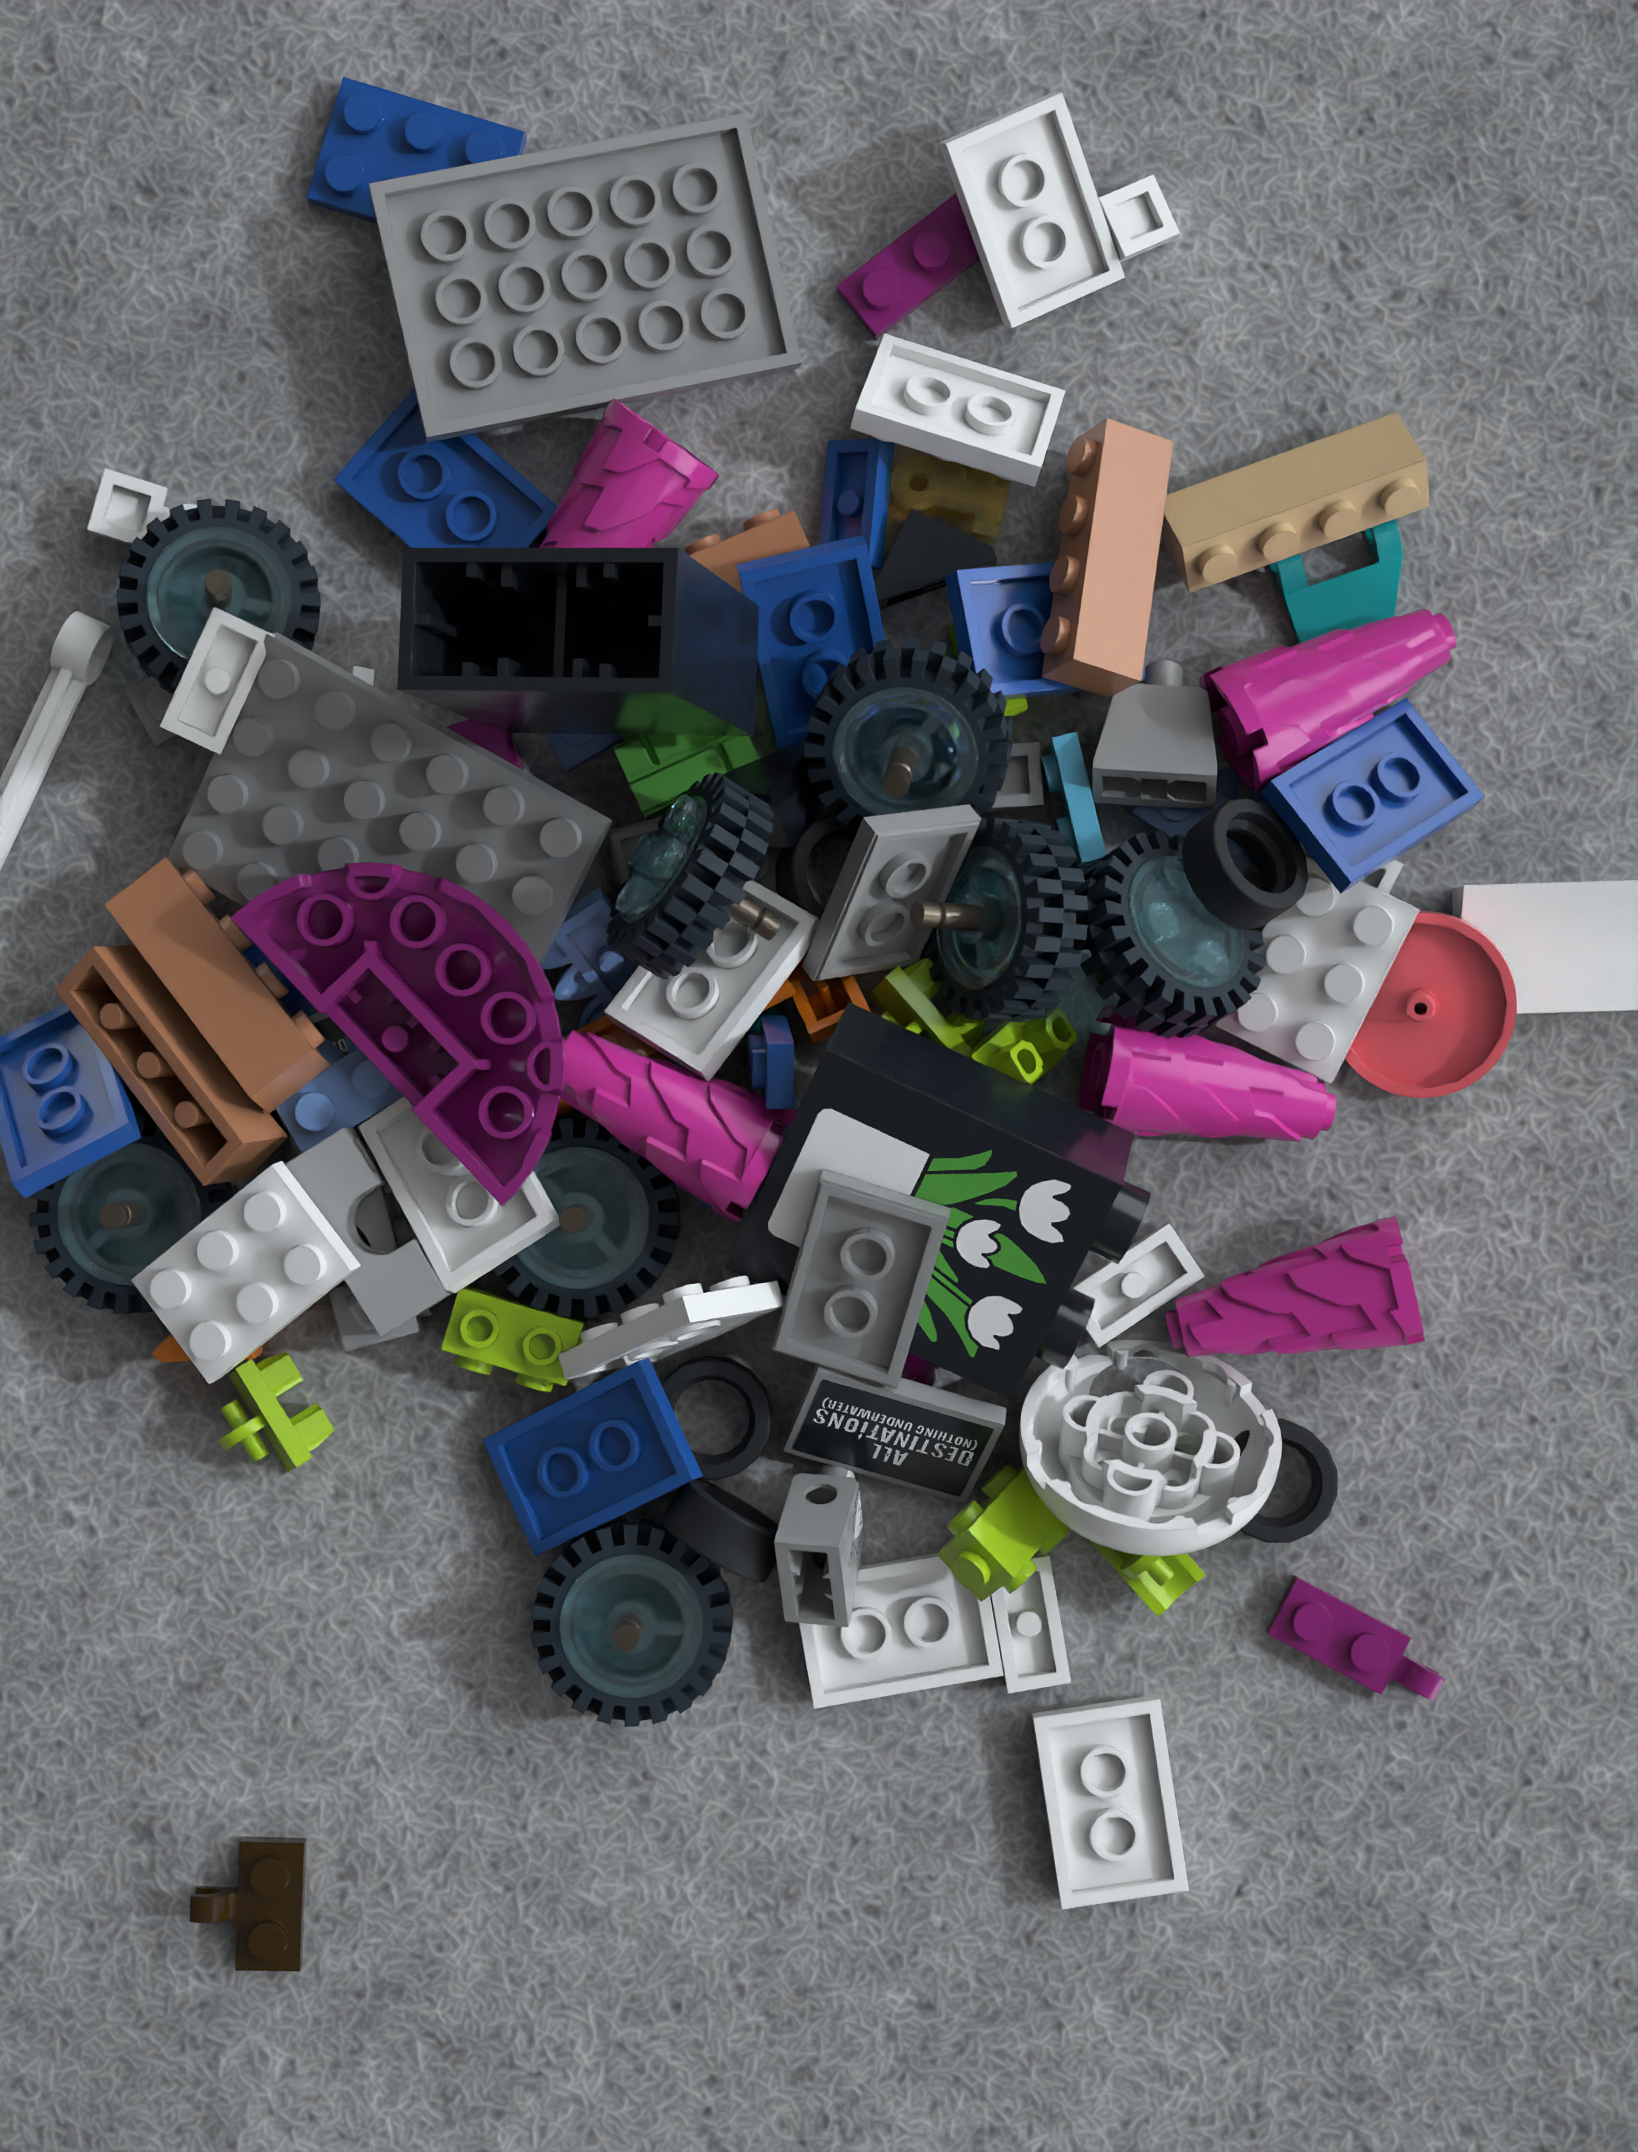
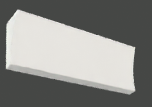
(1563, 941)

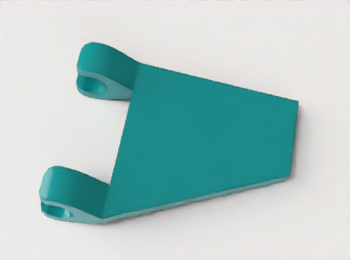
(1346, 599)

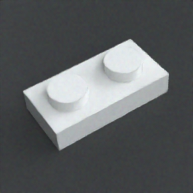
(216, 681)
(1142, 1282)
(1031, 1632)

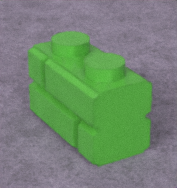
(667, 765)

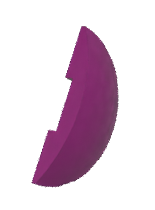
(433, 998)

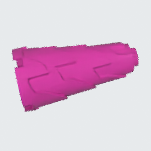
(627, 486)
(1307, 695)
(1196, 1087)
(693, 1130)
(1318, 1298)

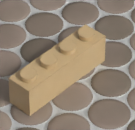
(1294, 502)

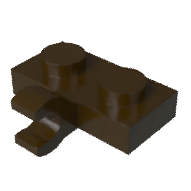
(264, 1903)

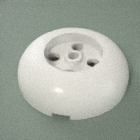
(1113, 1459)

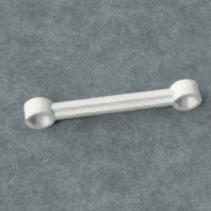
(74, 663)

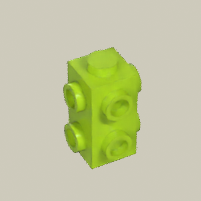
(511, 1335)
(999, 1538)

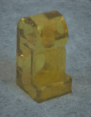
(951, 493)

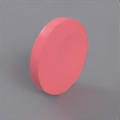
(1438, 1012)

